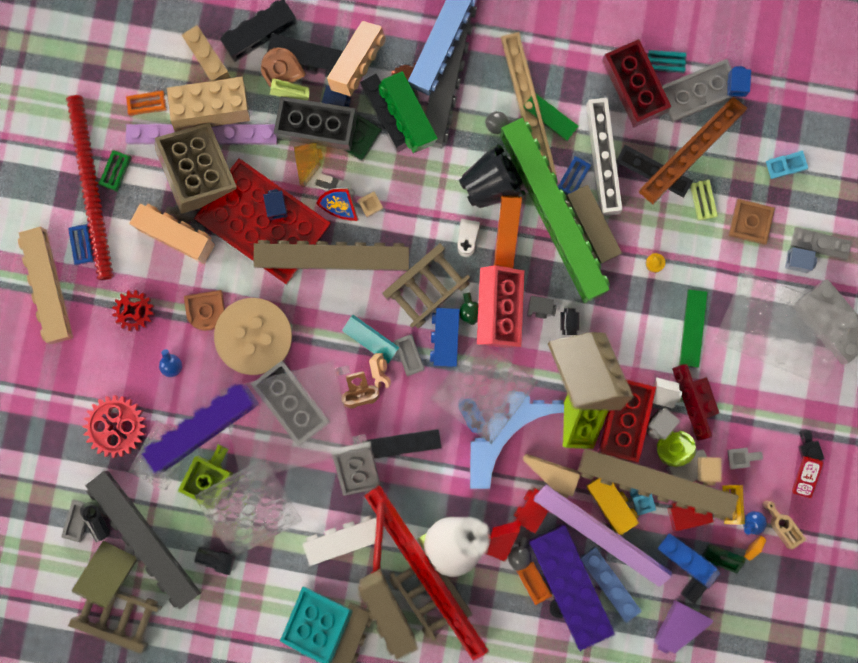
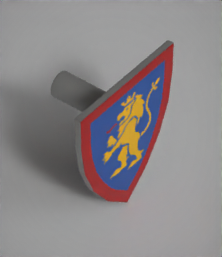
(339, 203)

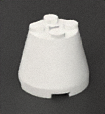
(456, 544)

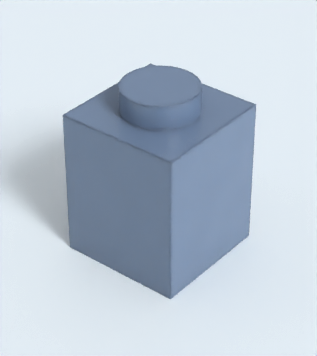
(800, 260)

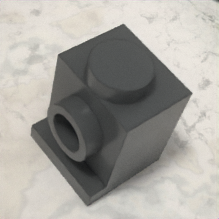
(541, 307)

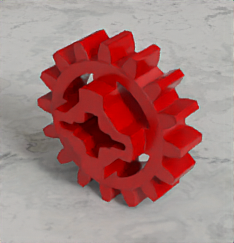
(140, 306)

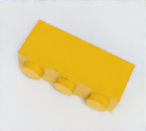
(613, 506)

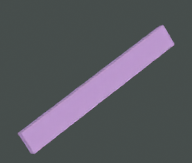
(602, 535)

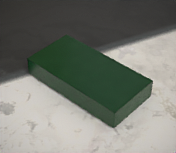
(723, 558)

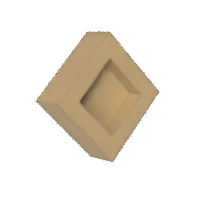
(370, 204)

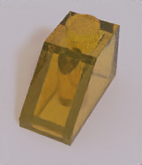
(307, 162)

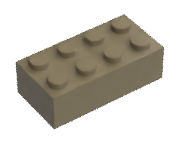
(388, 615)

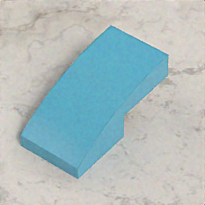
(786, 165)
(642, 503)

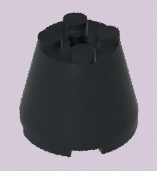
(491, 179)

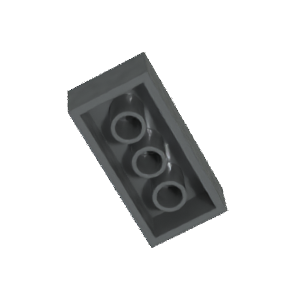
(315, 123)

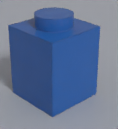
(739, 82)

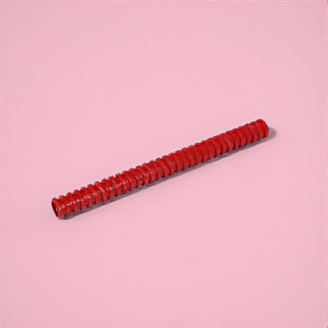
(89, 187)

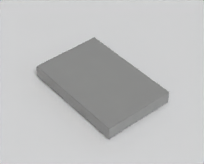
(356, 468)

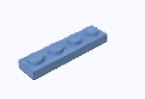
(610, 584)

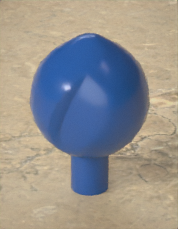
(170, 364)
(754, 523)

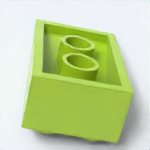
(581, 426)

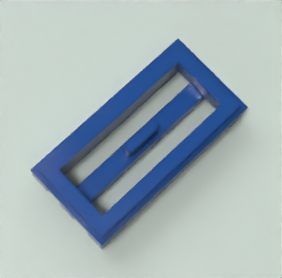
(581, 163)
(84, 260)

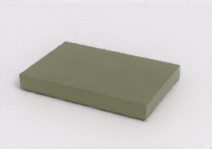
(104, 575)

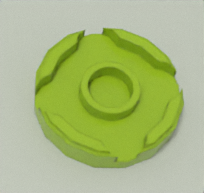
(676, 449)

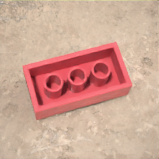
(500, 307)

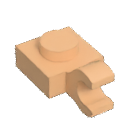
(378, 368)

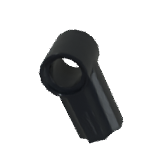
(95, 523)
(220, 561)
(694, 590)

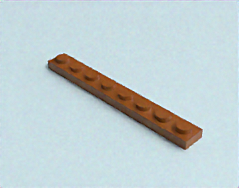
(692, 150)

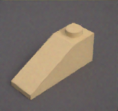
(556, 476)

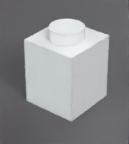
(666, 393)

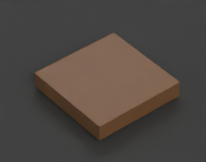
(751, 221)

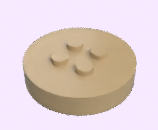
(252, 336)

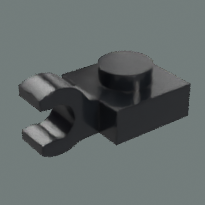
(810, 448)

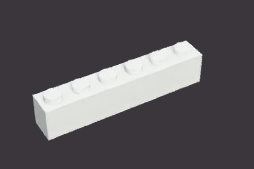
(604, 156)

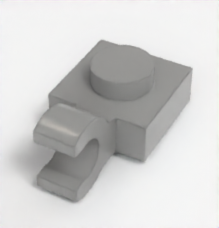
(741, 458)

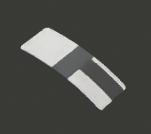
(327, 182)

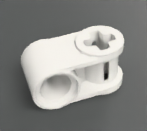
(467, 235)

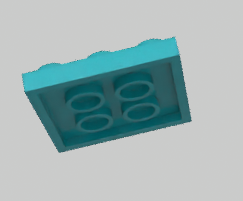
(316, 626)

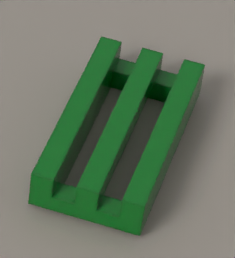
(121, 173)

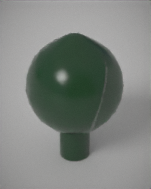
(469, 310)

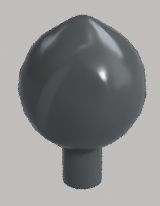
(496, 121)
(185, 217)
(519, 556)

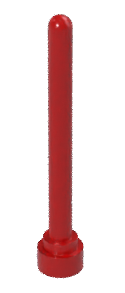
(378, 534)

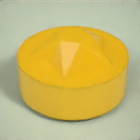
(655, 262)

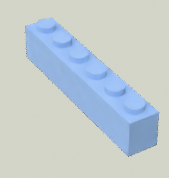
(440, 45)

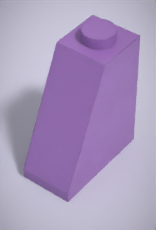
(680, 627)

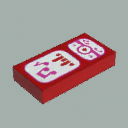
(807, 477)

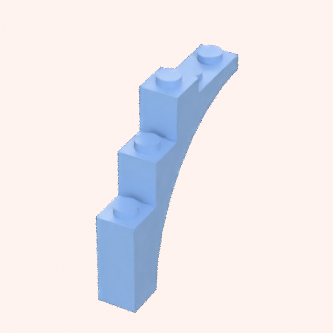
(485, 454)

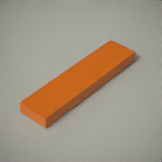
(507, 231)

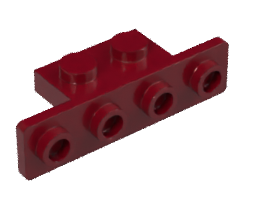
(697, 400)

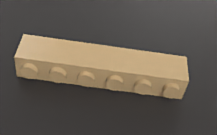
(45, 285)

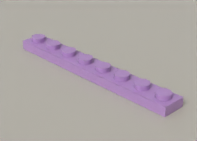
(225, 134)

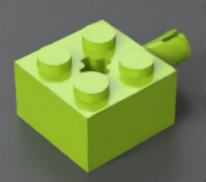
(203, 468)

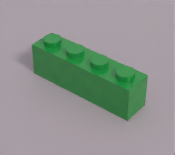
(407, 112)

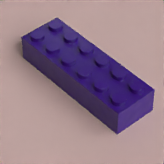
(199, 429)
(571, 587)

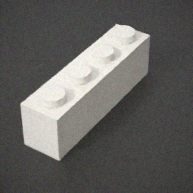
(340, 542)

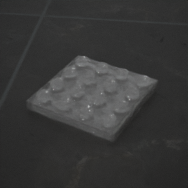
(483, 391)
(248, 508)

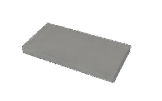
(698, 90)

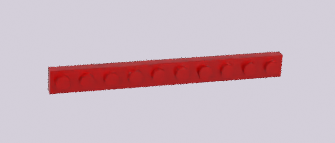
(428, 576)

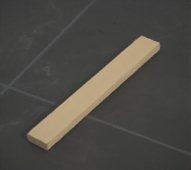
(524, 89)

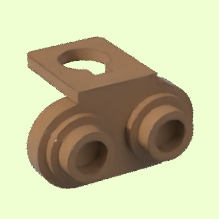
(359, 394)

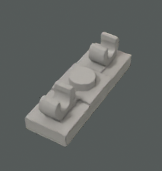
(821, 243)

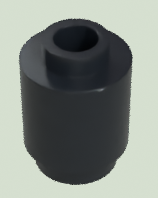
(569, 321)

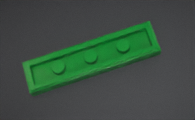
(693, 328)

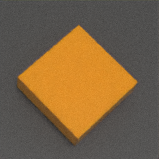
(755, 548)

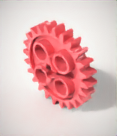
(103, 439)

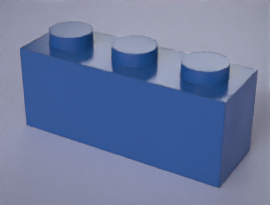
(445, 337)
(689, 560)

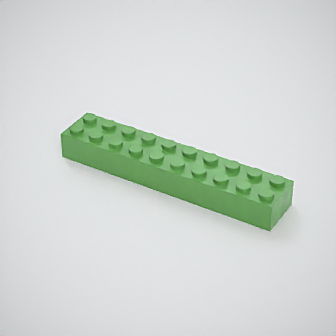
(554, 211)

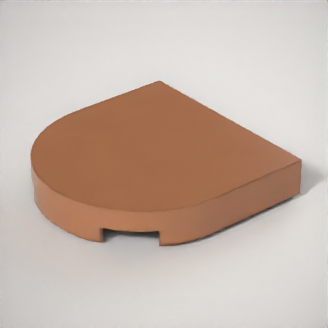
(281, 65)
(204, 309)

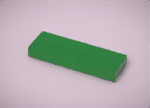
(553, 118)

